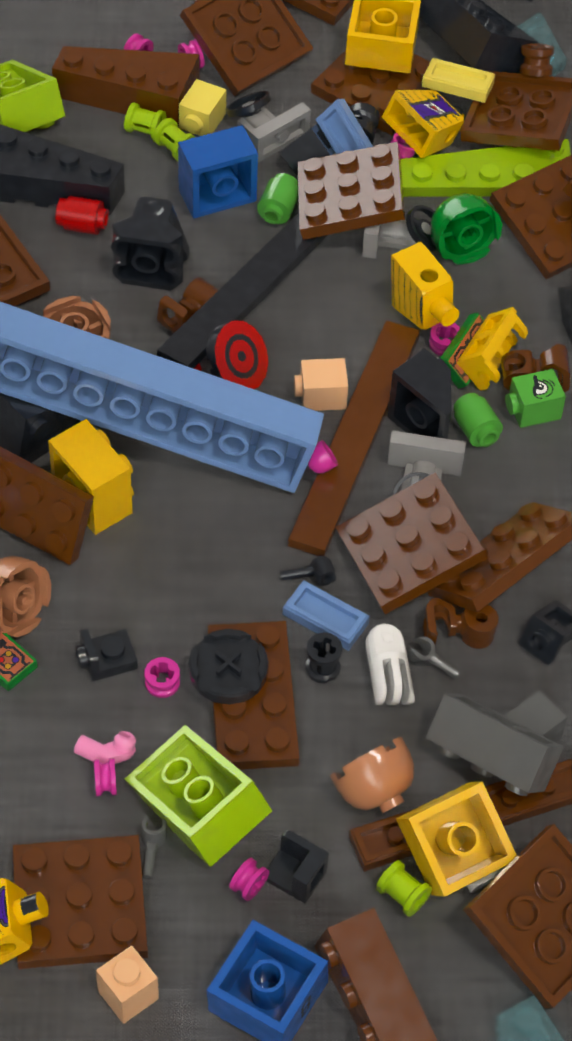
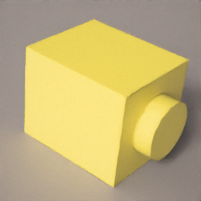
(202, 108)

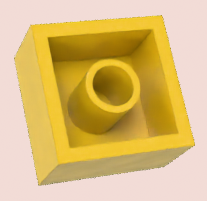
(383, 34)
(91, 464)
(457, 838)

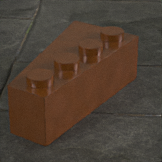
(119, 77)
(373, 981)

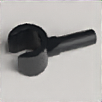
(319, 567)

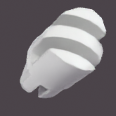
(389, 666)

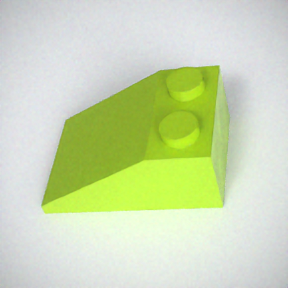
(28, 97)
(199, 795)

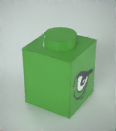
(535, 398)

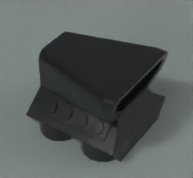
(150, 246)

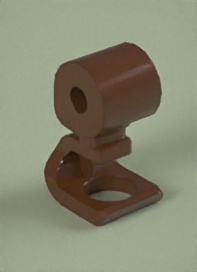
(193, 298)
(522, 362)
(476, 628)

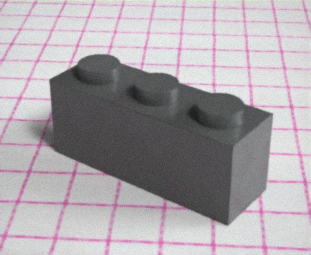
(494, 744)

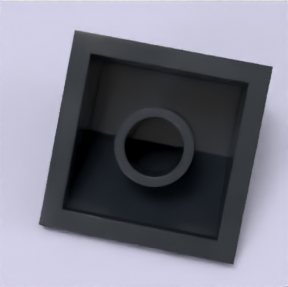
(422, 396)

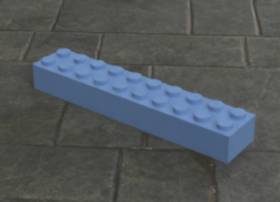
(155, 399)

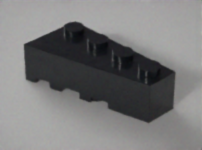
(477, 33)
(49, 171)
(28, 427)

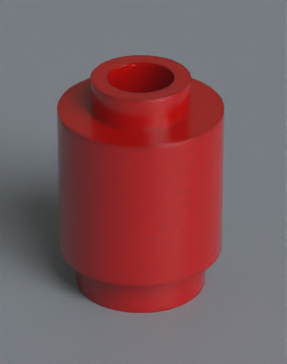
(81, 215)

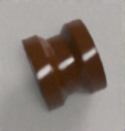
(536, 59)

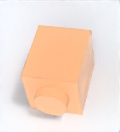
(322, 384)
(127, 984)

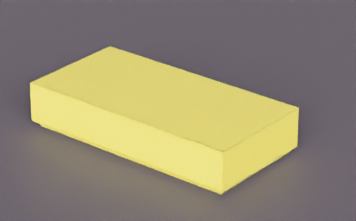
(458, 80)

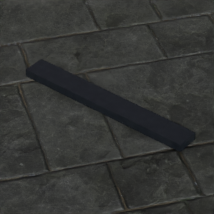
(239, 294)

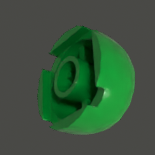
(465, 228)

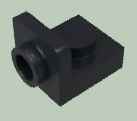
(548, 631)
(106, 654)

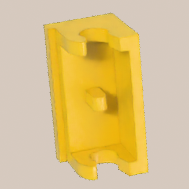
(488, 346)

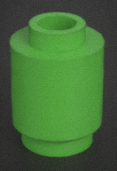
(278, 199)
(477, 420)

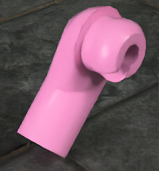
(120, 749)

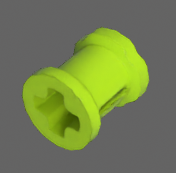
(142, 119)
(173, 136)
(403, 888)

